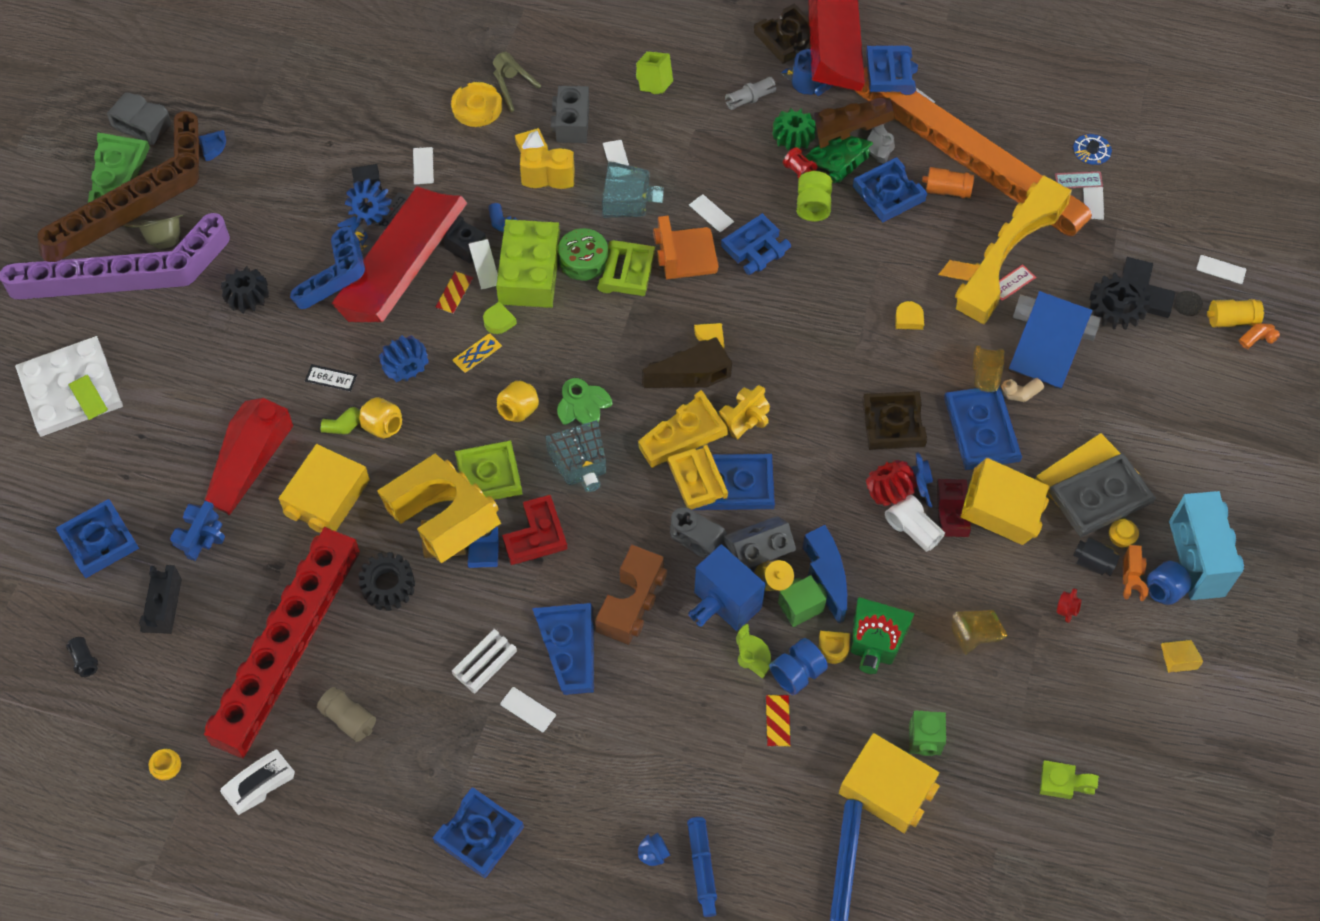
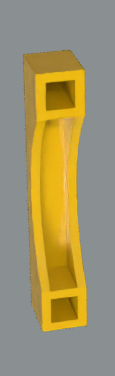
(1041, 208)

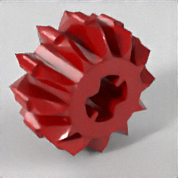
(891, 482)

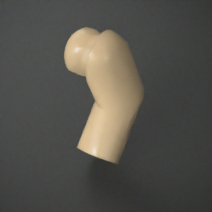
(1021, 393)

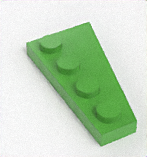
(116, 162)

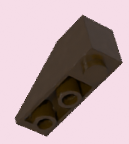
(693, 368)

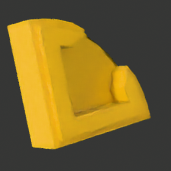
(709, 331)

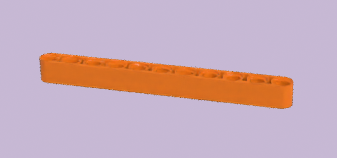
(974, 151)

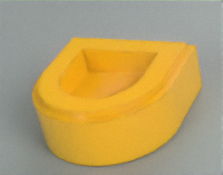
(909, 316)
(834, 646)

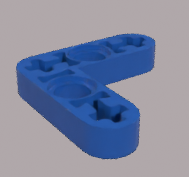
(347, 269)

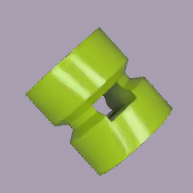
(814, 196)

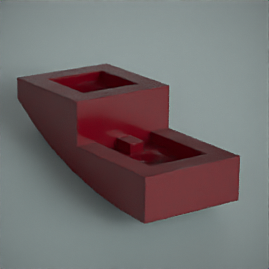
(950, 502)

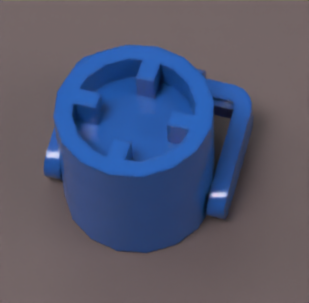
(802, 75)

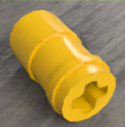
(1232, 313)
(776, 574)

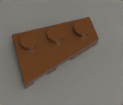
(844, 120)

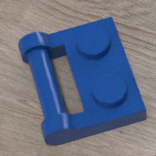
(882, 69)

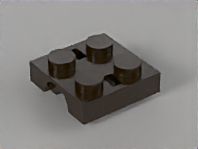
(786, 31)
(897, 418)

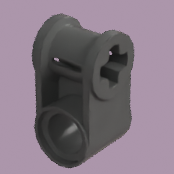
(697, 533)

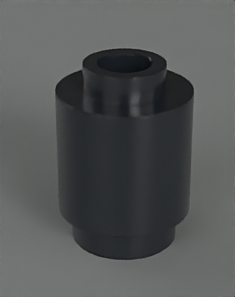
(1096, 556)

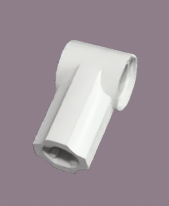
(910, 517)

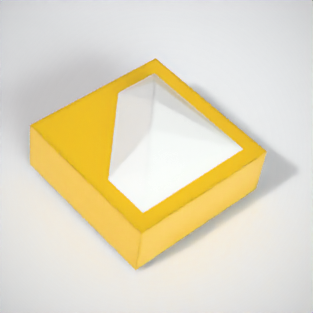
(530, 139)

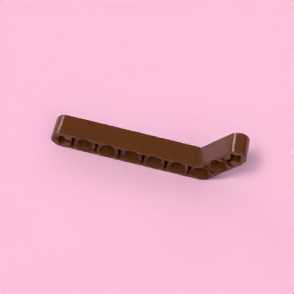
(129, 199)

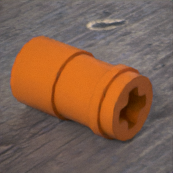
(947, 182)

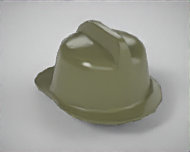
(159, 232)

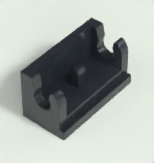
(161, 601)

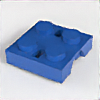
(892, 187)
(89, 540)
(475, 828)

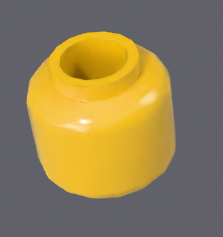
(517, 401)
(380, 417)

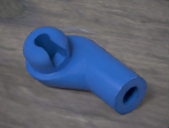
(497, 218)

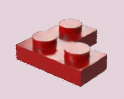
(542, 536)

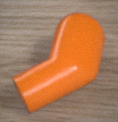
(1259, 331)

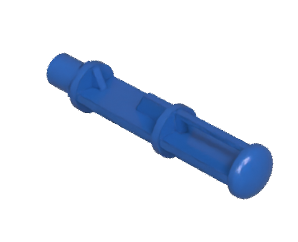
(702, 865)

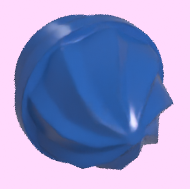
(653, 850)

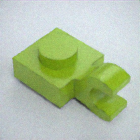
(1061, 782)

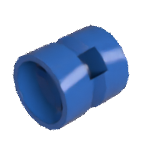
(794, 669)

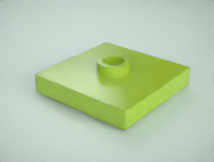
(492, 469)

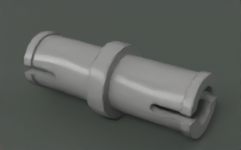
(750, 93)

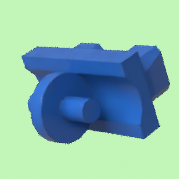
(202, 533)

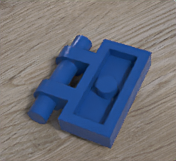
(752, 237)

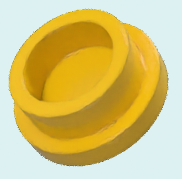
(1123, 533)
(164, 764)

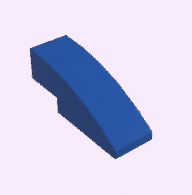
(827, 569)

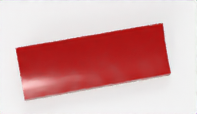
(836, 43)
(399, 255)

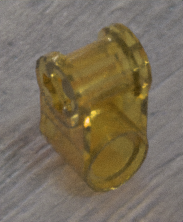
(987, 368)

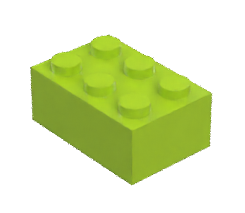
(528, 263)

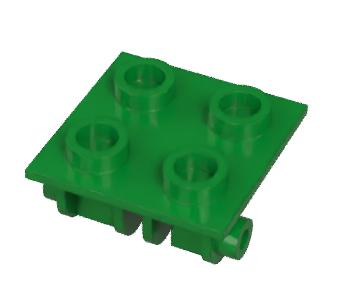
(840, 156)

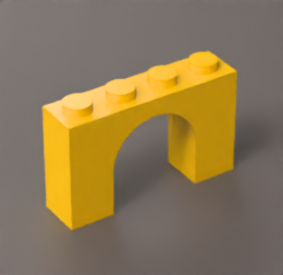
(437, 481)

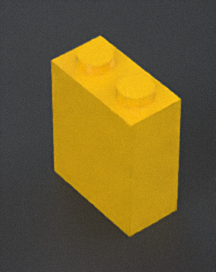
(324, 489)
(1005, 501)
(890, 783)

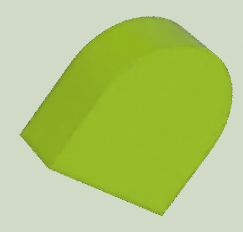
(498, 319)

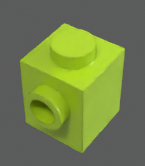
(654, 72)

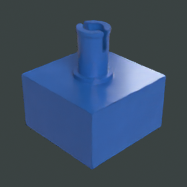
(726, 589)

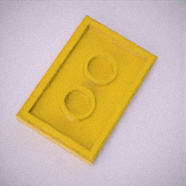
(1081, 459)

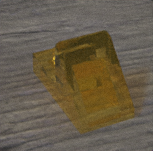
(976, 627)

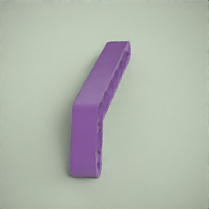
(120, 271)

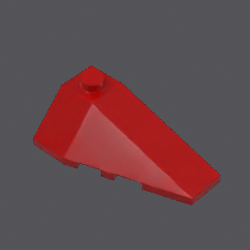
(246, 449)

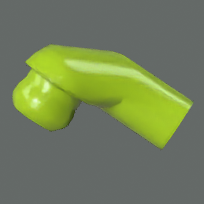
(343, 424)

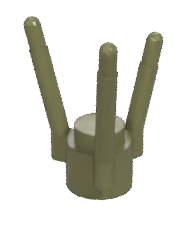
(508, 68)

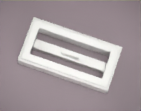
(501, 643)

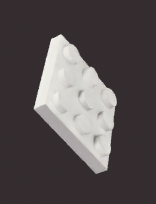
(47, 387)

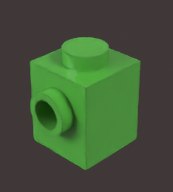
(802, 600)
(927, 733)

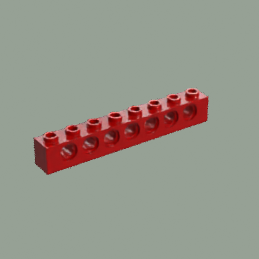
(239, 736)

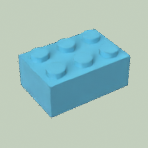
(1206, 544)

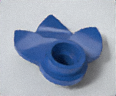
(923, 476)

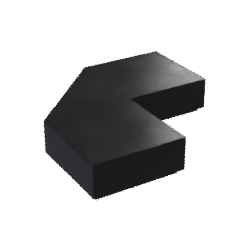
(1160, 298)

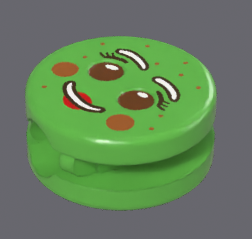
(583, 254)

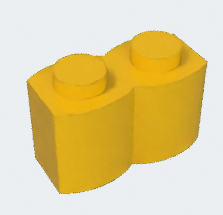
(547, 168)

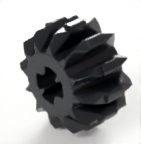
(244, 289)

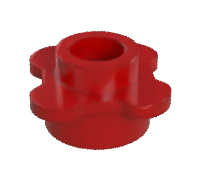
(1069, 605)

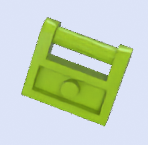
(635, 270)

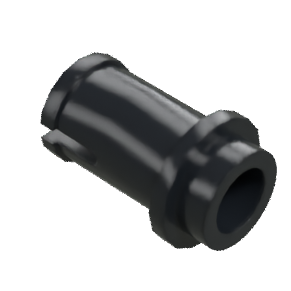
(84, 663)

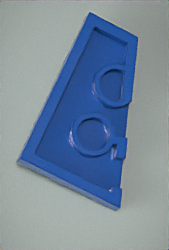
(570, 644)

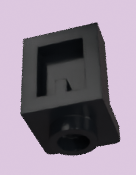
(366, 172)

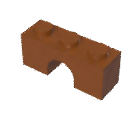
(623, 617)

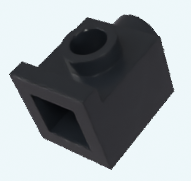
(460, 236)

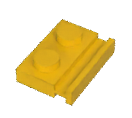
(697, 477)

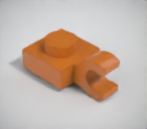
(1133, 567)

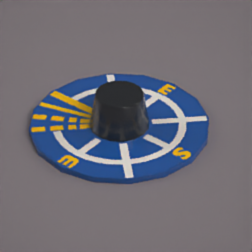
(1092, 149)

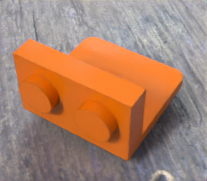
(685, 251)

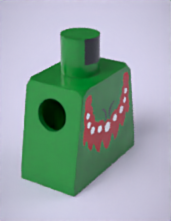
(878, 633)

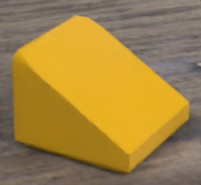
(1181, 656)

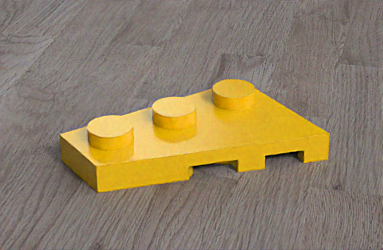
(686, 430)

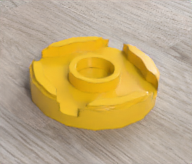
(476, 104)

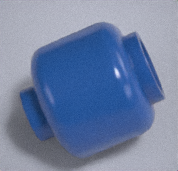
(1168, 582)

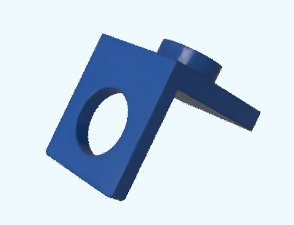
(484, 551)

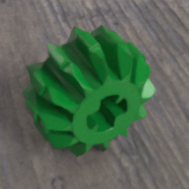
(794, 129)

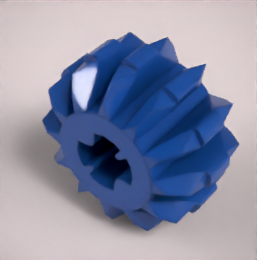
(362, 209)
(403, 358)

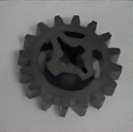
(1120, 301)

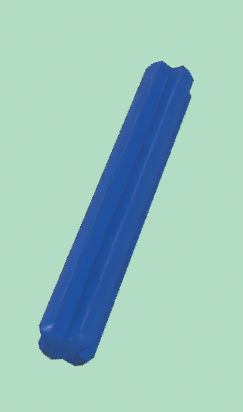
(846, 861)

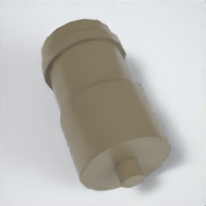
(347, 714)

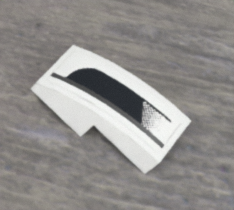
(256, 781)

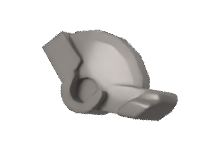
(882, 143)

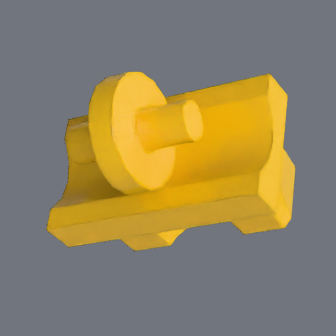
(748, 413)

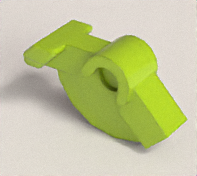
(753, 652)

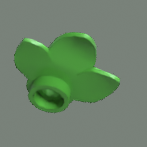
(584, 406)

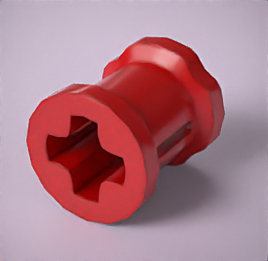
(798, 162)

